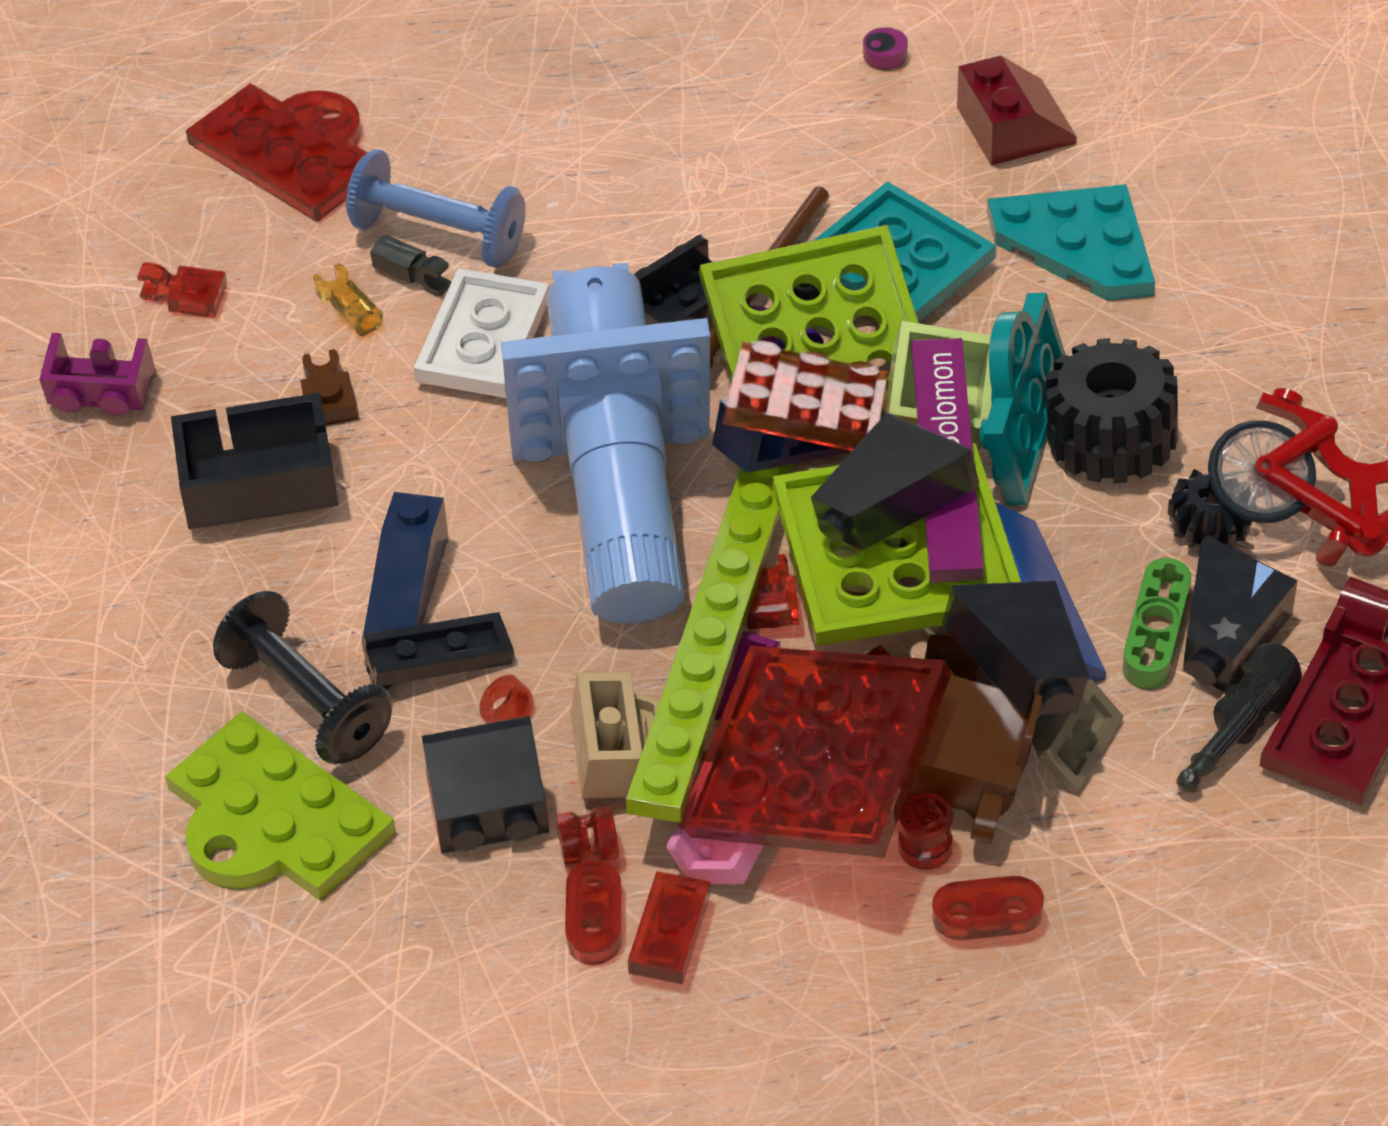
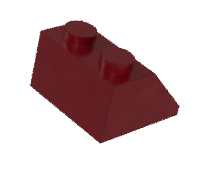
(1010, 110)

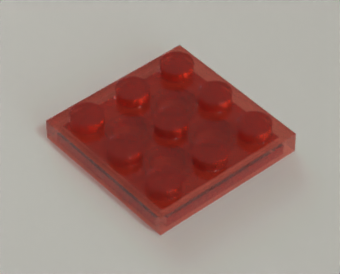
(804, 395)

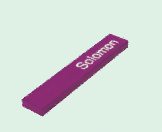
(943, 408)

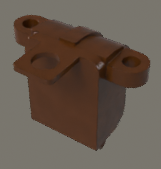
(976, 753)

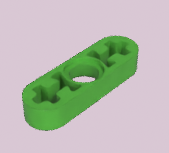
(1162, 640)

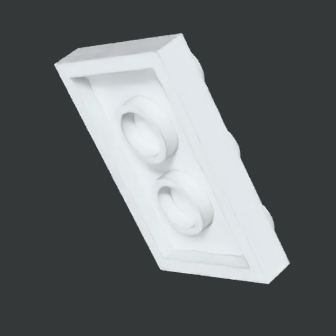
(469, 329)

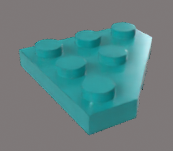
(1080, 236)

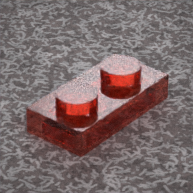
(669, 927)

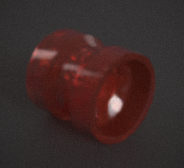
(925, 831)
(575, 839)

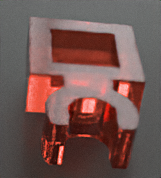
(775, 598)

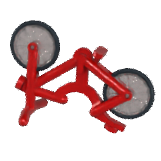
(1270, 475)

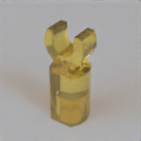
(349, 301)

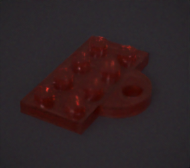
(286, 145)

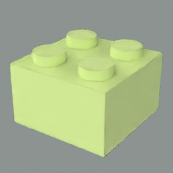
(901, 392)

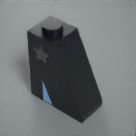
(1232, 612)

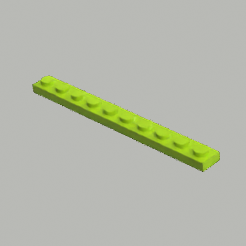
(706, 650)

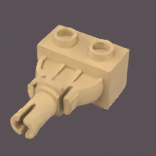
(610, 732)

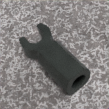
(410, 264)

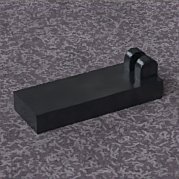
(436, 649)

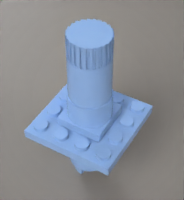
(610, 401)

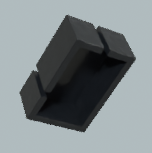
(275, 463)

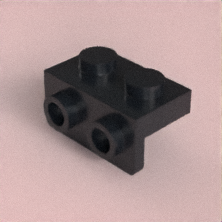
(673, 284)

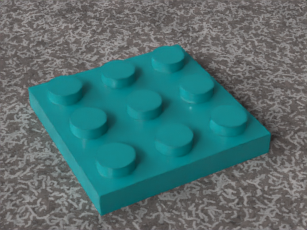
(931, 247)

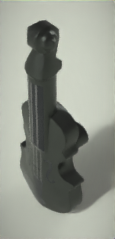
(1266, 687)

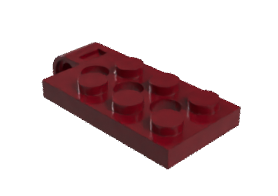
(1351, 635)

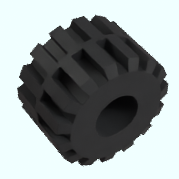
(1112, 410)

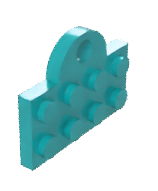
(1020, 356)

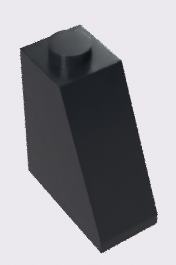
(892, 482)
(1020, 642)

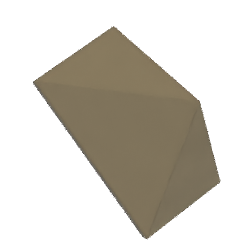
(1075, 741)

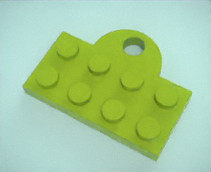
(273, 811)

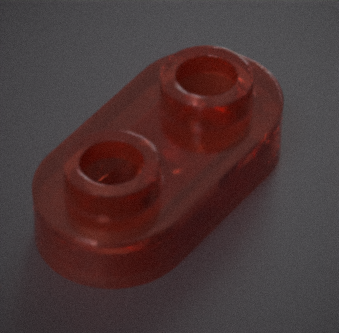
(987, 907)
(593, 908)

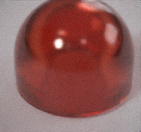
(516, 705)

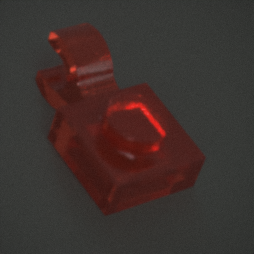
(188, 292)

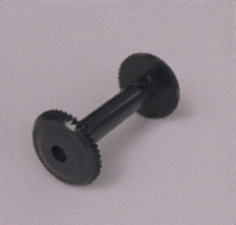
(350, 721)

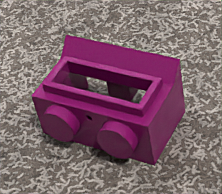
(98, 379)

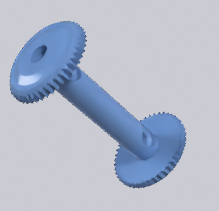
(371, 190)

